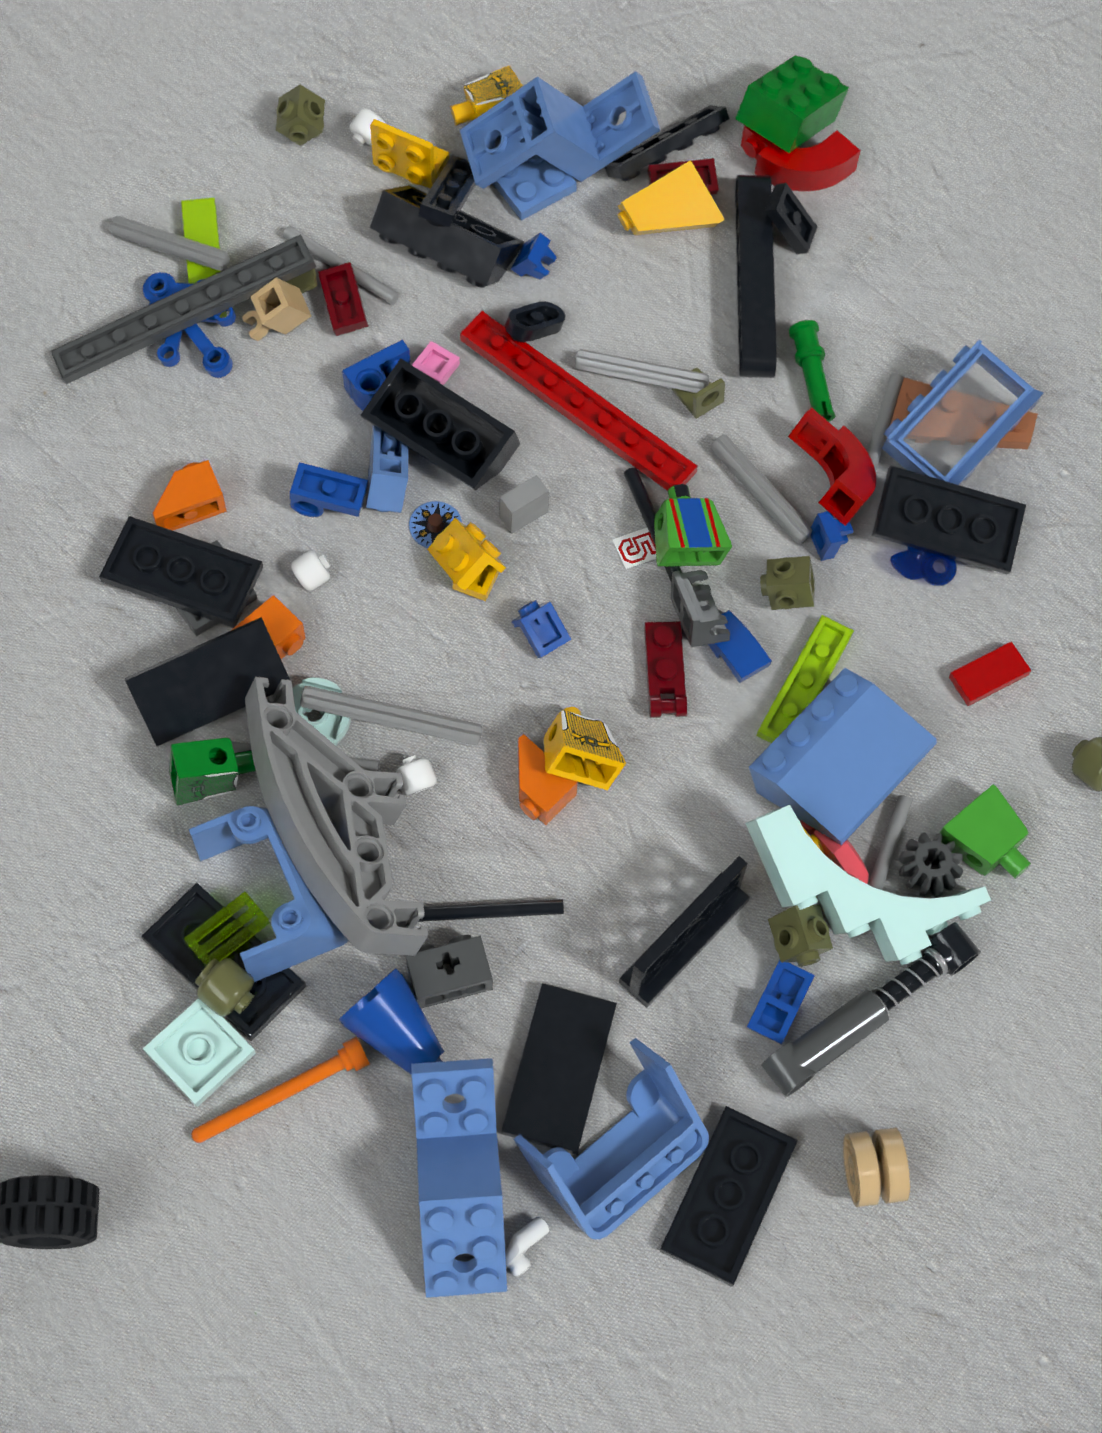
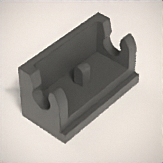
(697, 609)

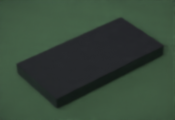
(949, 520)
(181, 571)
(205, 681)
(185, 916)
(559, 1068)
(728, 1196)

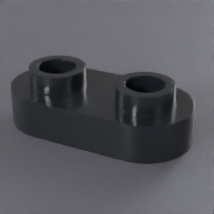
(534, 321)

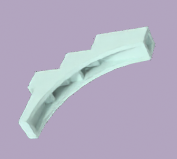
(802, 872)

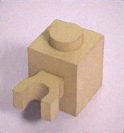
(278, 308)

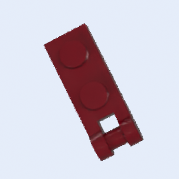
(665, 668)

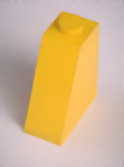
(671, 204)

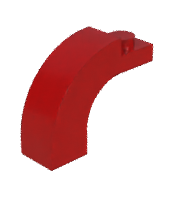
(803, 168)
(843, 460)

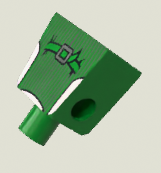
(206, 769)

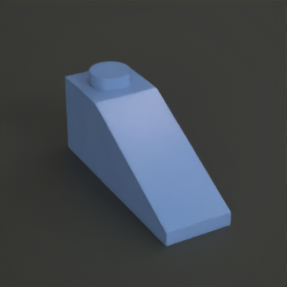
(386, 473)

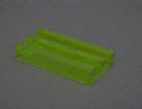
(236, 941)

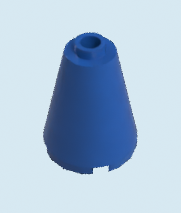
(394, 1024)

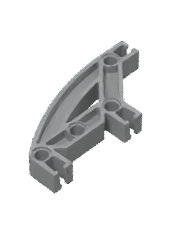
(341, 859)

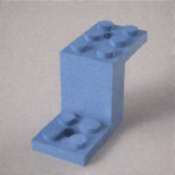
(559, 129)
(459, 1178)

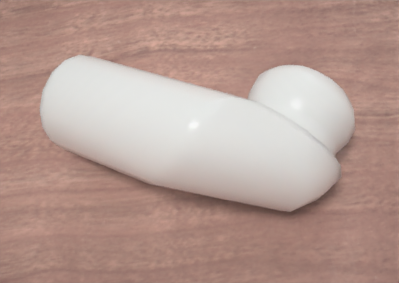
(521, 1242)

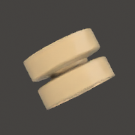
(876, 1167)

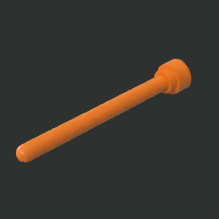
(349, 1057)

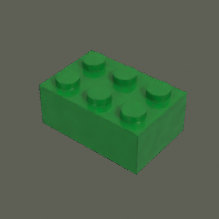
(792, 103)

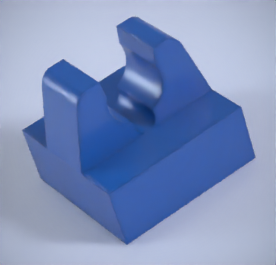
(531, 255)
(829, 535)

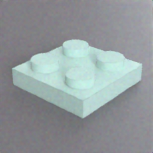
(199, 1051)

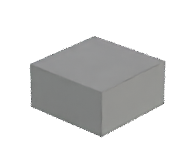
(523, 504)

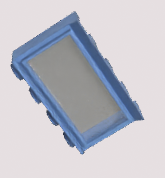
(960, 417)

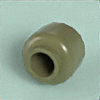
(1088, 762)
(225, 987)

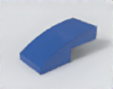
(742, 652)
(780, 1001)

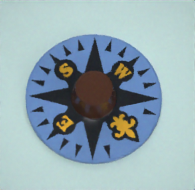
(430, 521)

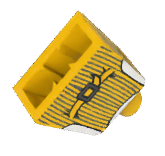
(484, 94)
(582, 750)

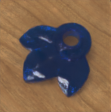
(918, 564)

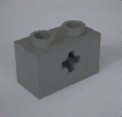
(470, 975)

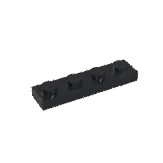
(674, 138)
(448, 193)

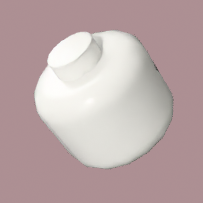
(361, 126)
(311, 570)
(416, 775)

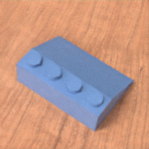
(841, 756)

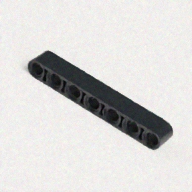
(755, 277)

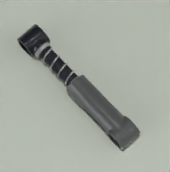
(801, 1060)

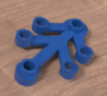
(218, 369)

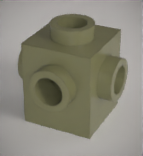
(300, 115)
(789, 583)
(800, 935)

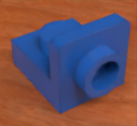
(541, 627)

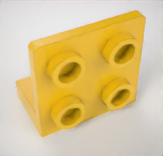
(406, 154)

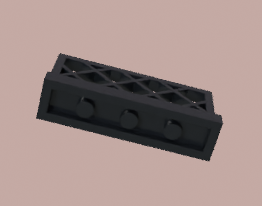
(687, 935)

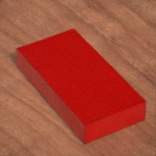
(989, 673)

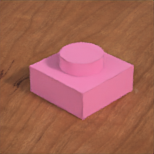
(437, 362)

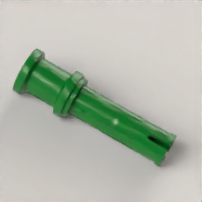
(810, 358)

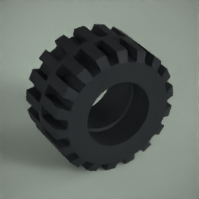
(48, 1212)

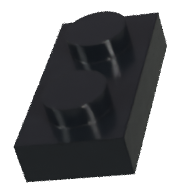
(791, 218)

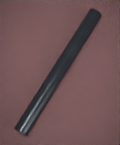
(645, 507)
(493, 910)

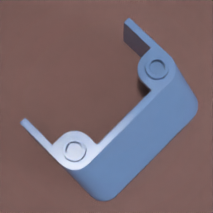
(299, 925)
(631, 1158)

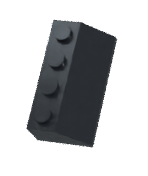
(465, 247)
(441, 426)

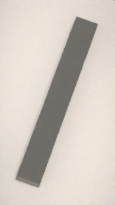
(181, 309)

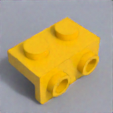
(464, 553)

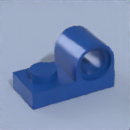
(372, 372)
(323, 488)

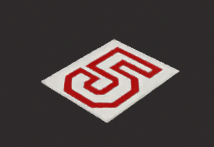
(635, 548)

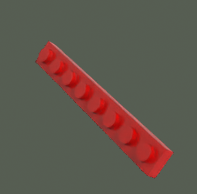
(578, 403)

